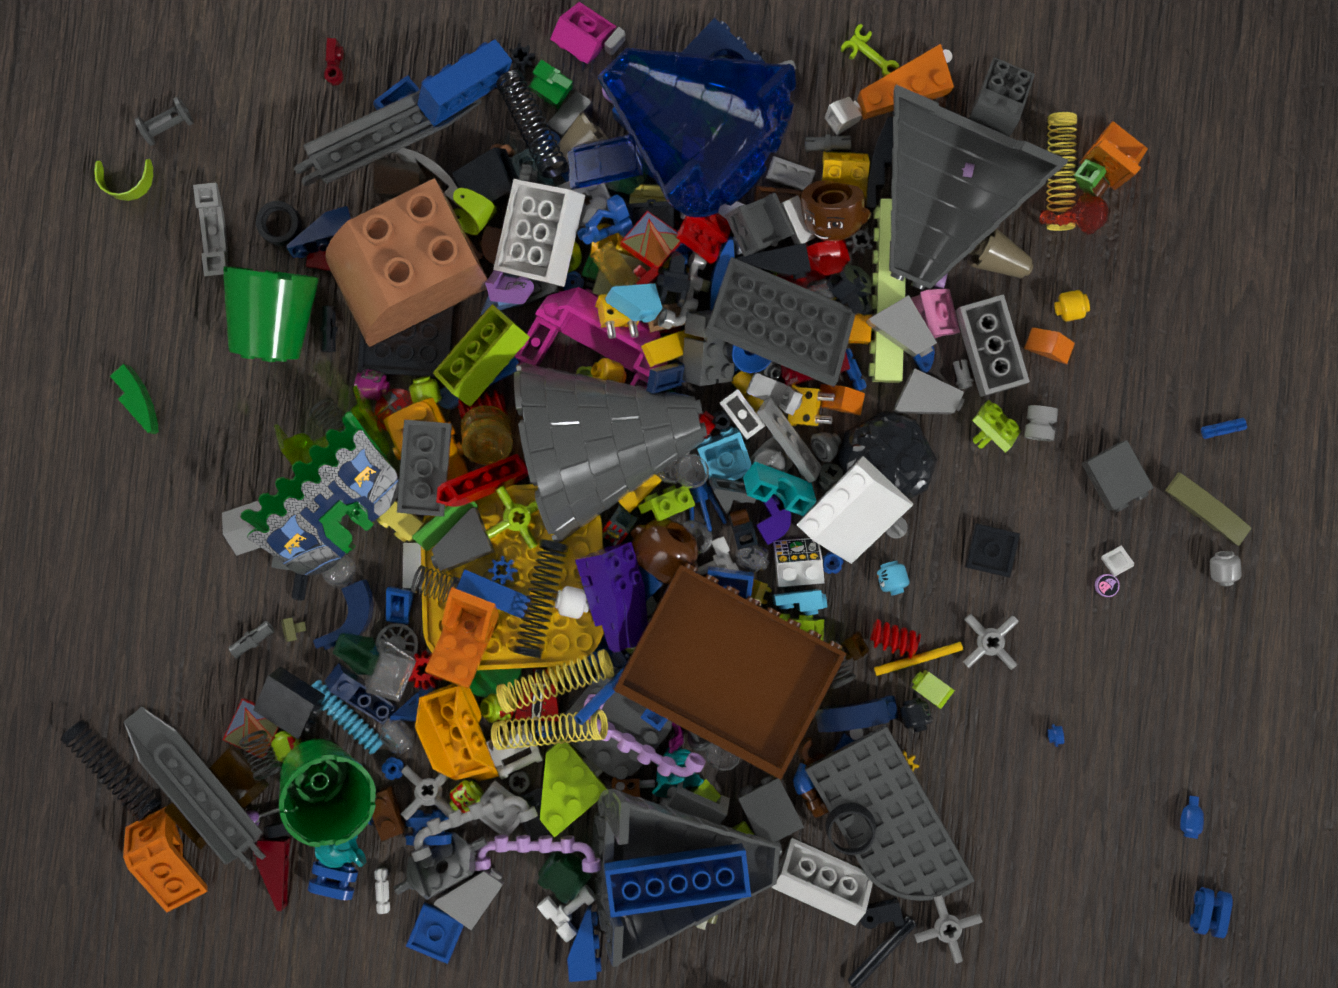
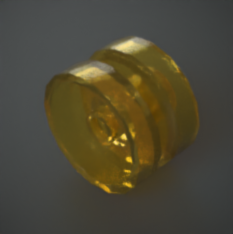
(486, 435)

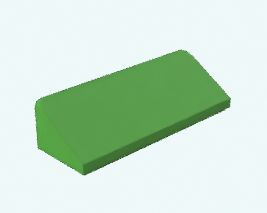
(439, 526)

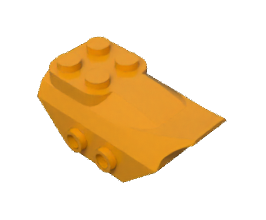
(425, 411)
(452, 734)

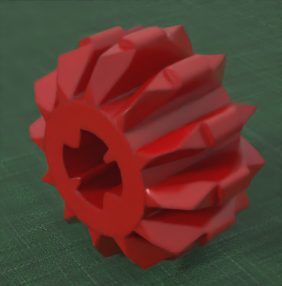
(417, 676)

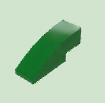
(136, 398)

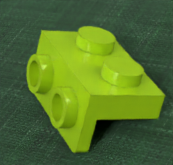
(668, 504)

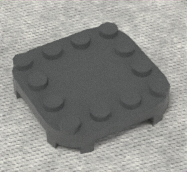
(626, 718)

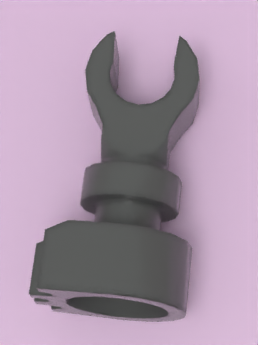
(528, 174)

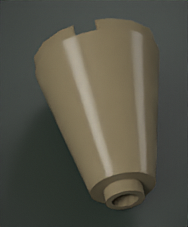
(580, 132)
(1001, 256)

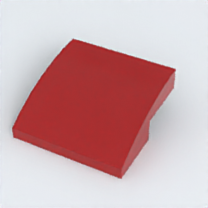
(704, 235)

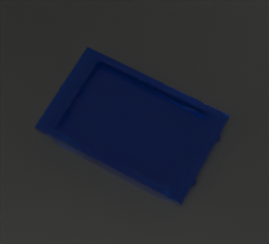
(604, 162)

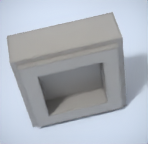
(615, 41)

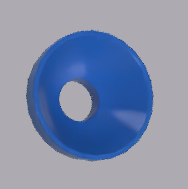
(748, 362)

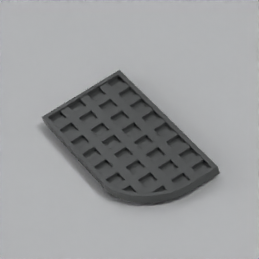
(910, 845)

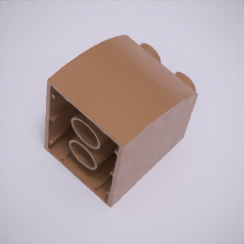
(404, 262)

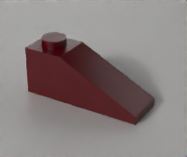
(275, 868)

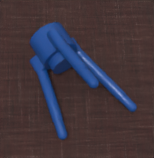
(701, 495)

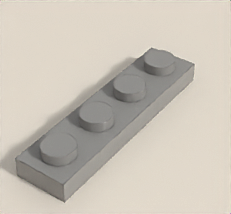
(789, 440)

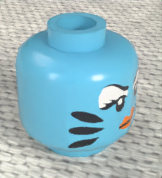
(893, 577)

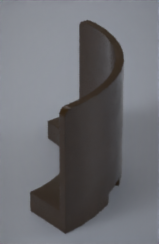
(238, 780)

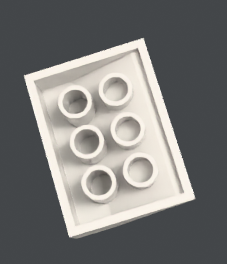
(539, 232)
(855, 511)

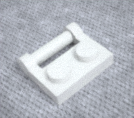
(499, 755)

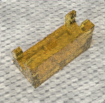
(613, 266)

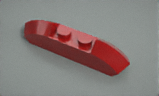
(482, 482)

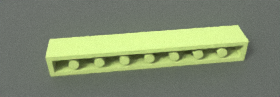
(887, 356)

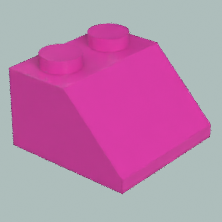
(582, 32)

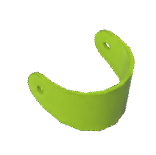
(136, 192)
(477, 210)

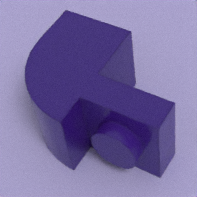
(776, 524)

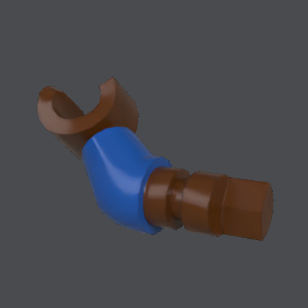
(803, 783)

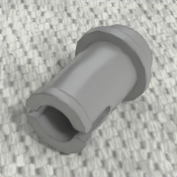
(963, 376)

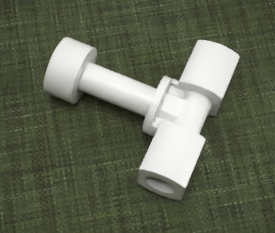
(721, 558)
(561, 915)

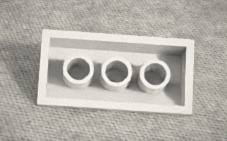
(824, 882)

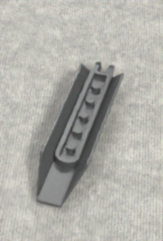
(370, 139)
(193, 788)

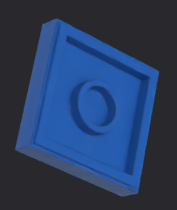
(435, 933)

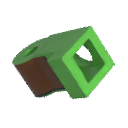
(1094, 180)

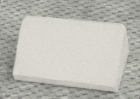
(794, 214)
(411, 562)

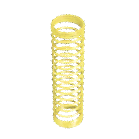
(1062, 119)
(505, 693)
(593, 723)

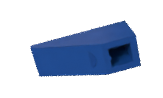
(582, 958)

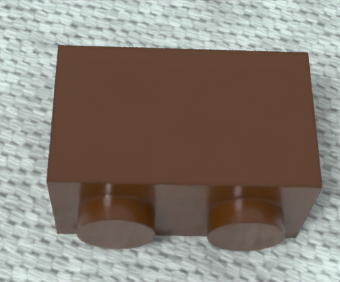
(388, 814)

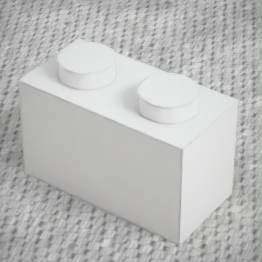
(742, 414)

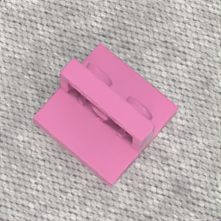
(937, 311)

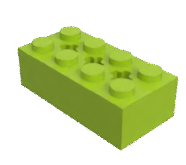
(481, 355)

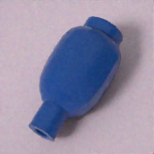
(1192, 819)

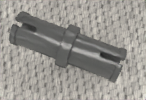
(827, 143)
(251, 639)

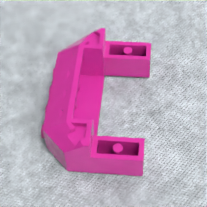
(577, 317)

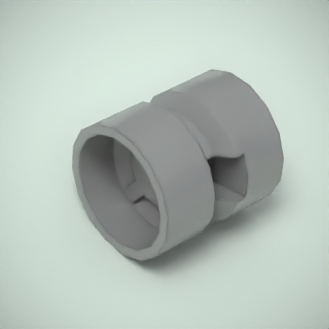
(1041, 423)

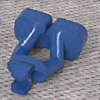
(619, 214)

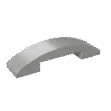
(435, 169)
(212, 228)

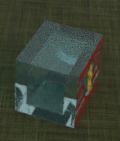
(618, 526)

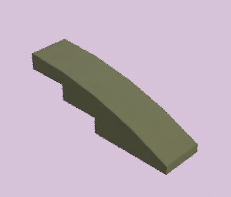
(1208, 509)

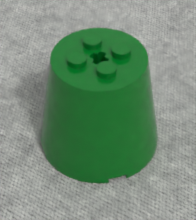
(267, 312)
(328, 806)

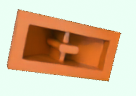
(1049, 344)
(845, 400)

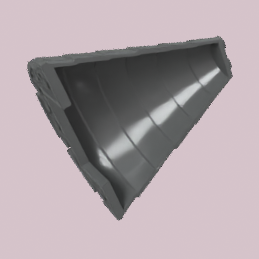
(935, 208)
(596, 440)
(639, 828)

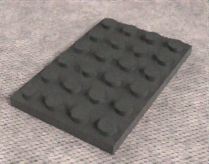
(781, 322)

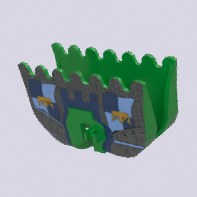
(305, 515)

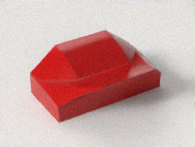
(828, 256)

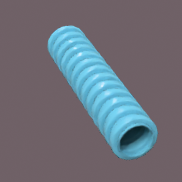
(348, 720)

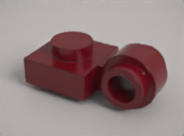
(334, 54)

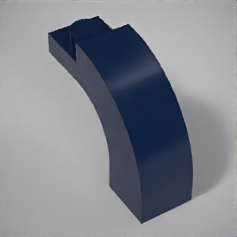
(360, 612)
(856, 715)

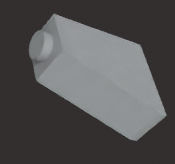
(904, 327)
(928, 396)
(471, 897)

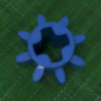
(510, 570)

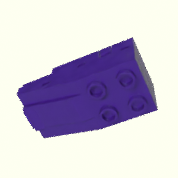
(615, 594)

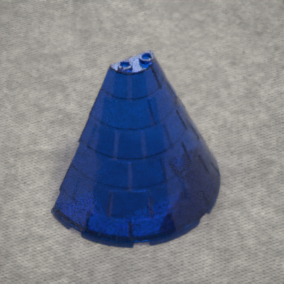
(701, 121)

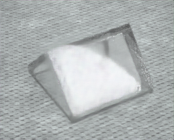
(390, 672)

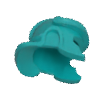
(664, 782)
(336, 856)

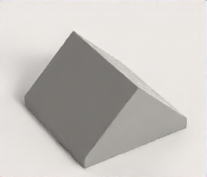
(236, 530)

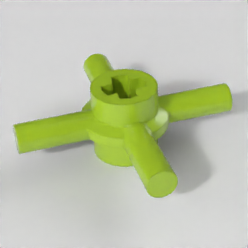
(507, 521)

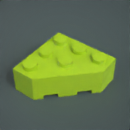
(568, 787)

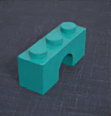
(794, 492)

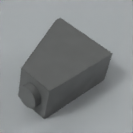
(462, 543)

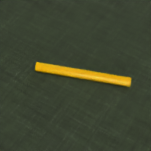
(919, 658)

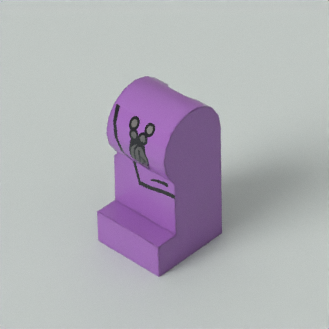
(508, 288)

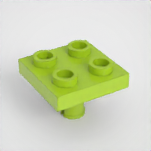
(995, 427)

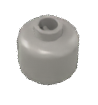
(1225, 568)

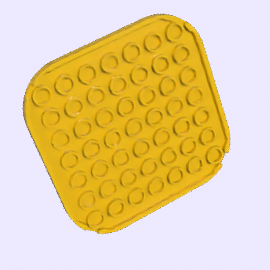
(566, 636)

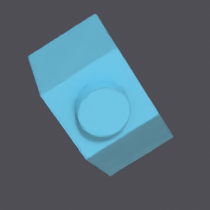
(636, 301)

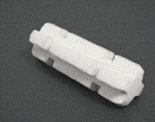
(382, 890)

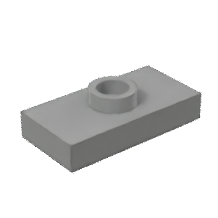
(789, 174)

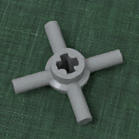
(997, 648)
(426, 800)
(955, 929)

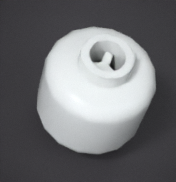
(571, 602)

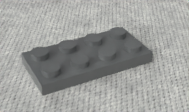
(423, 466)

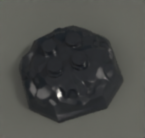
(893, 447)

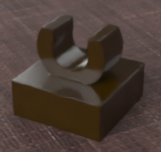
(856, 646)

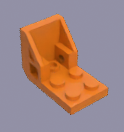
(1117, 153)
(464, 639)
(156, 860)

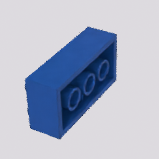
(463, 82)

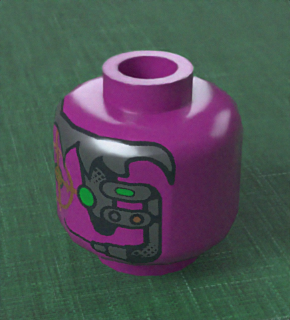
(372, 384)

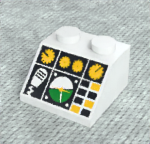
(798, 562)

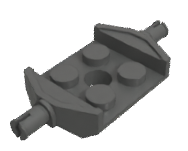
(425, 874)

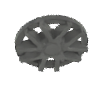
(399, 641)

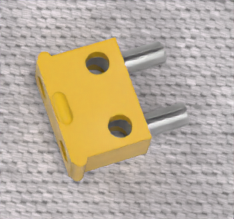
(612, 318)
(810, 407)

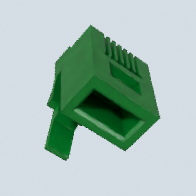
(550, 84)

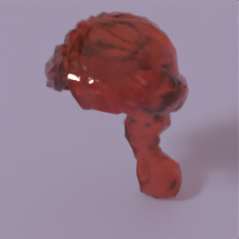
(1088, 213)

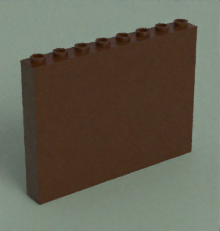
(730, 670)

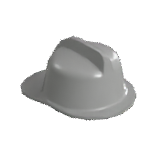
(772, 455)

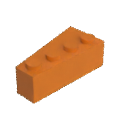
(924, 75)

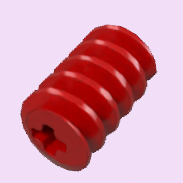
(497, 401)
(895, 638)

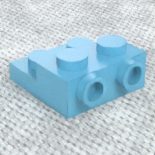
(725, 454)
(806, 601)

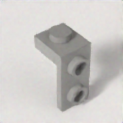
(784, 396)

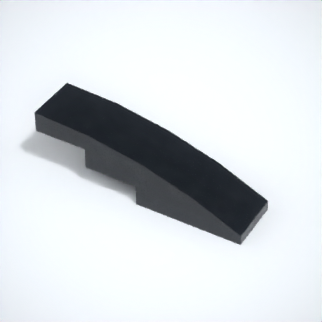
(880, 158)

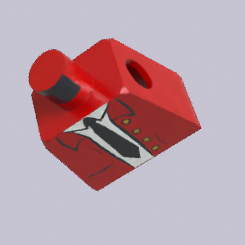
(544, 708)

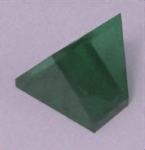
(357, 652)

